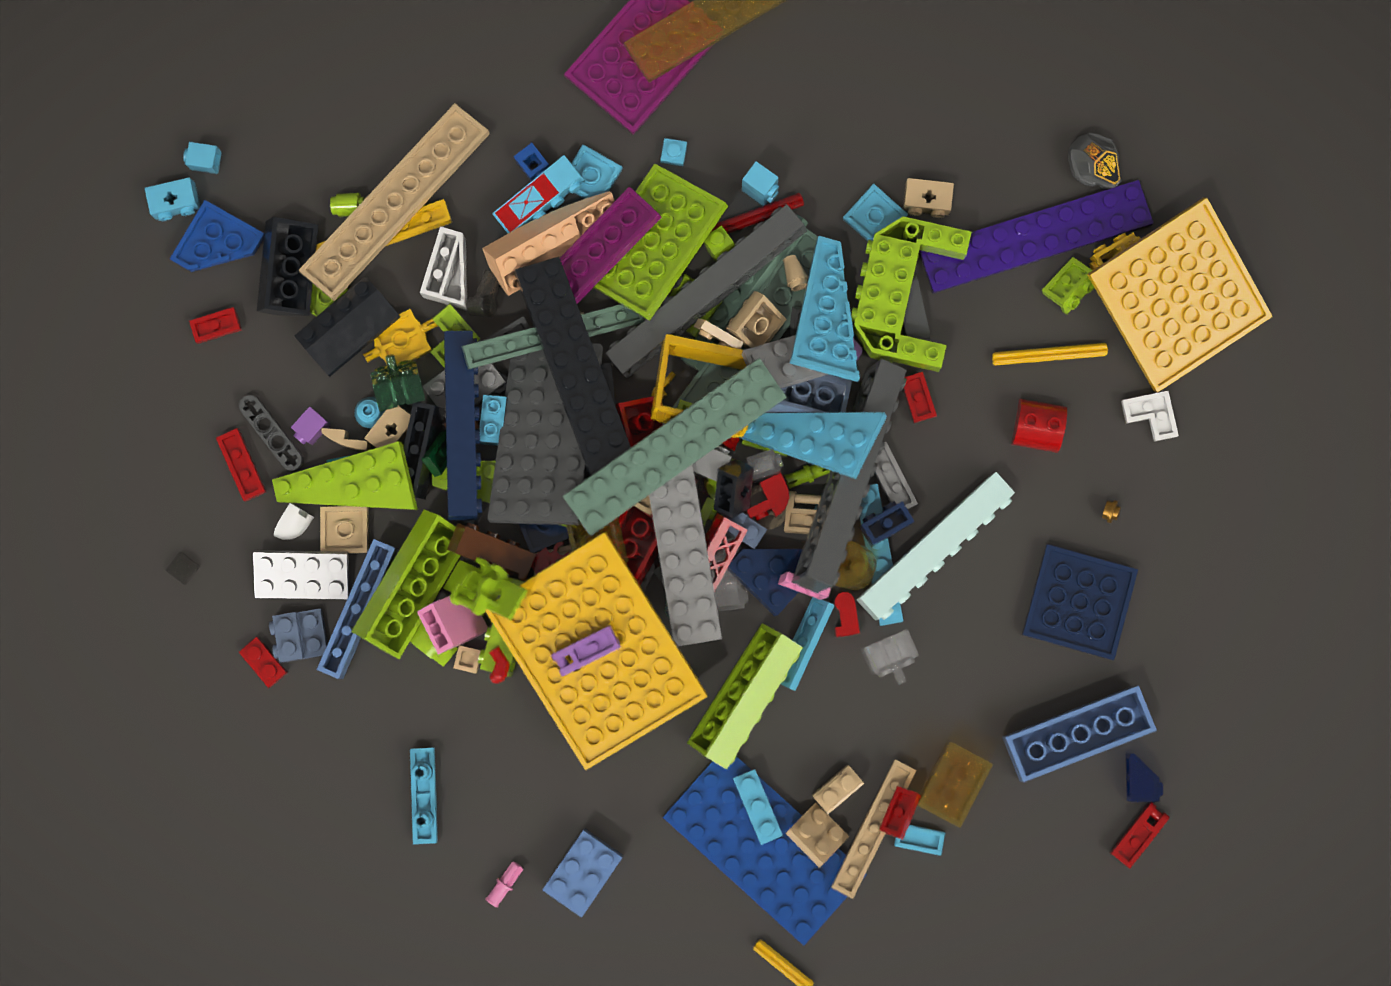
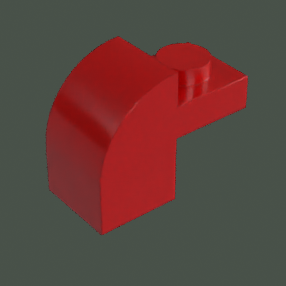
(776, 497)

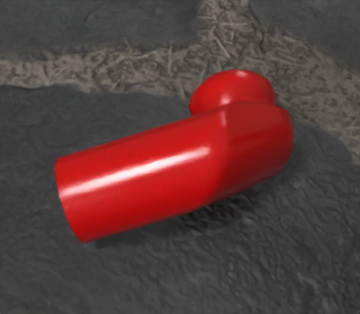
(501, 666)

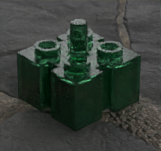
(397, 384)

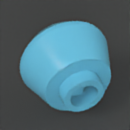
(364, 416)

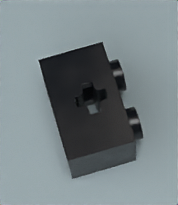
(733, 488)

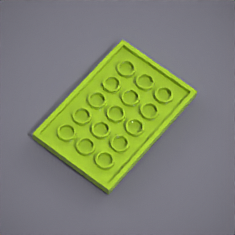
(663, 253)

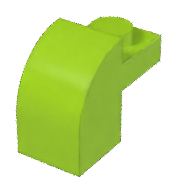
(423, 643)

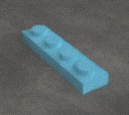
(807, 637)

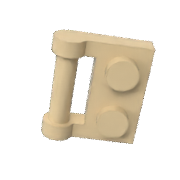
(796, 519)

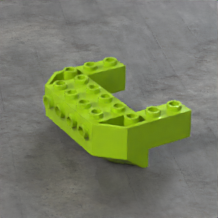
(888, 286)

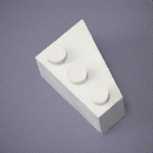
(447, 270)

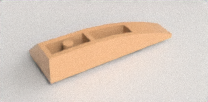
(543, 238)

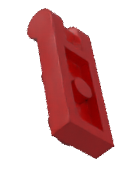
(1139, 835)

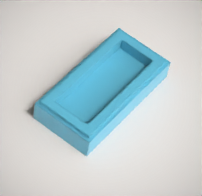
(922, 840)

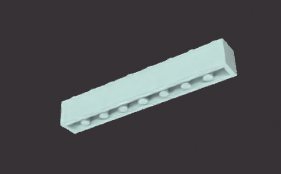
(935, 546)

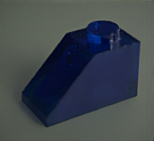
(1141, 781)

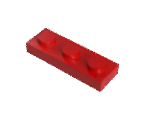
(241, 464)

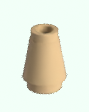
(795, 273)

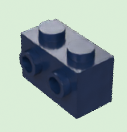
(886, 524)

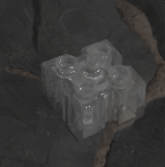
(891, 655)

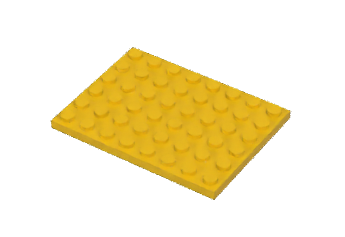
(618, 694)

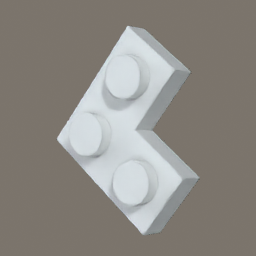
(1157, 409)

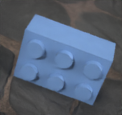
(583, 872)

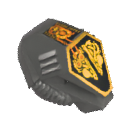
(1095, 161)

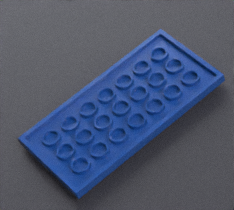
(771, 873)

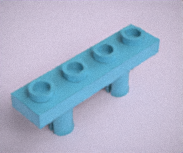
(423, 795)

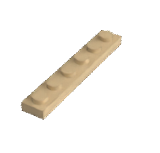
(869, 836)

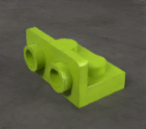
(1069, 285)

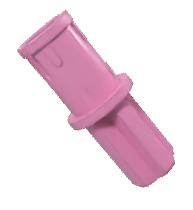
(504, 884)

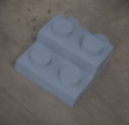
(298, 635)

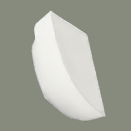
(292, 523)

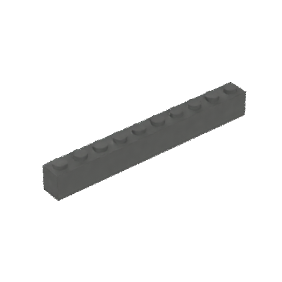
(707, 290)

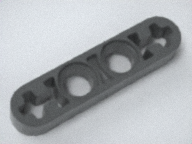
(268, 435)

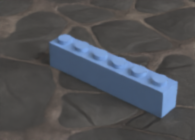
(344, 642)

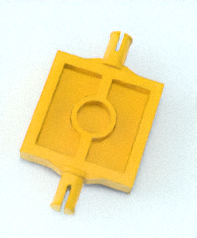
(403, 338)

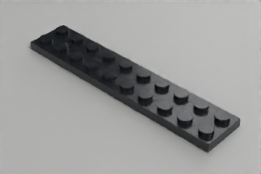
(573, 363)

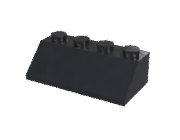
(285, 250)
(347, 326)

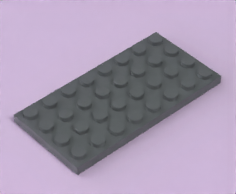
(535, 449)

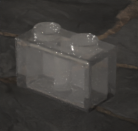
(765, 465)

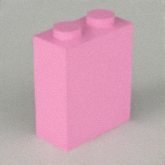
(450, 624)

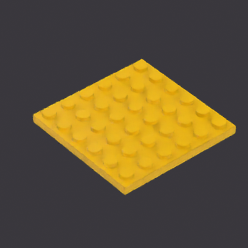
(1180, 295)

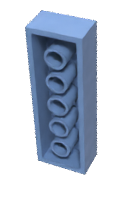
(1079, 733)

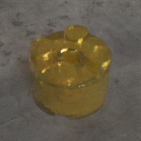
(860, 570)

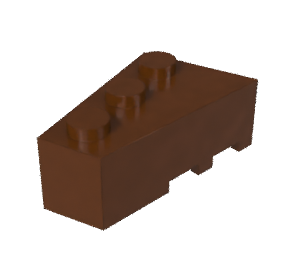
(472, 544)

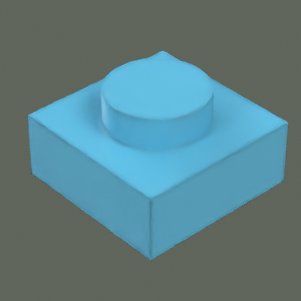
(673, 152)

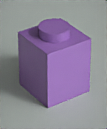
(309, 426)

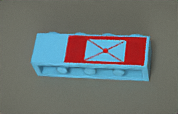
(540, 195)

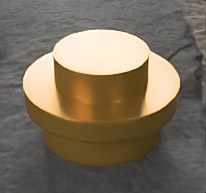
(1111, 511)

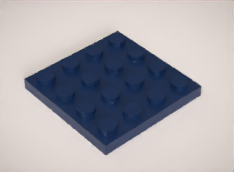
(1080, 602)

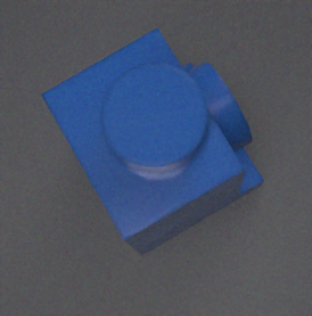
(529, 156)

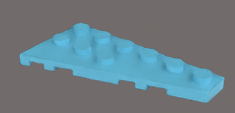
(823, 439)

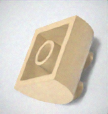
(756, 321)

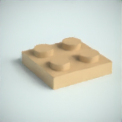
(344, 529)
(817, 835)

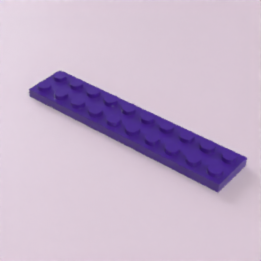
(1041, 236)

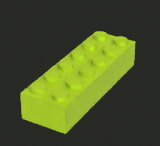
(408, 586)
(744, 696)

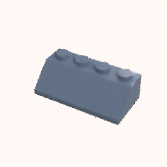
(817, 395)

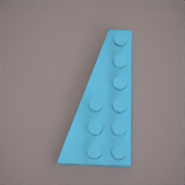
(825, 320)

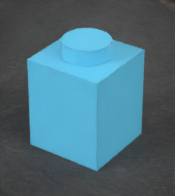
(202, 157)

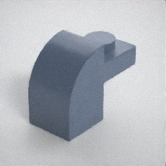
(754, 533)

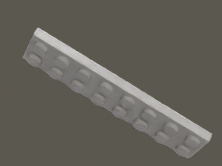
(685, 560)

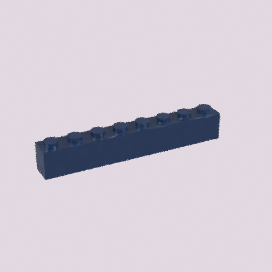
(460, 429)

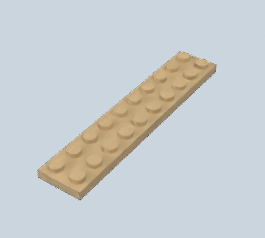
(394, 202)

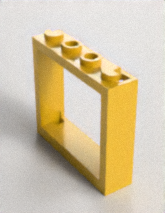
(693, 350)

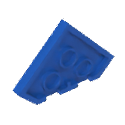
(215, 239)

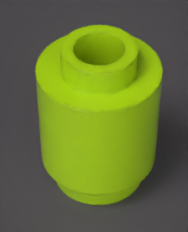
(345, 203)

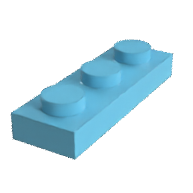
(757, 806)

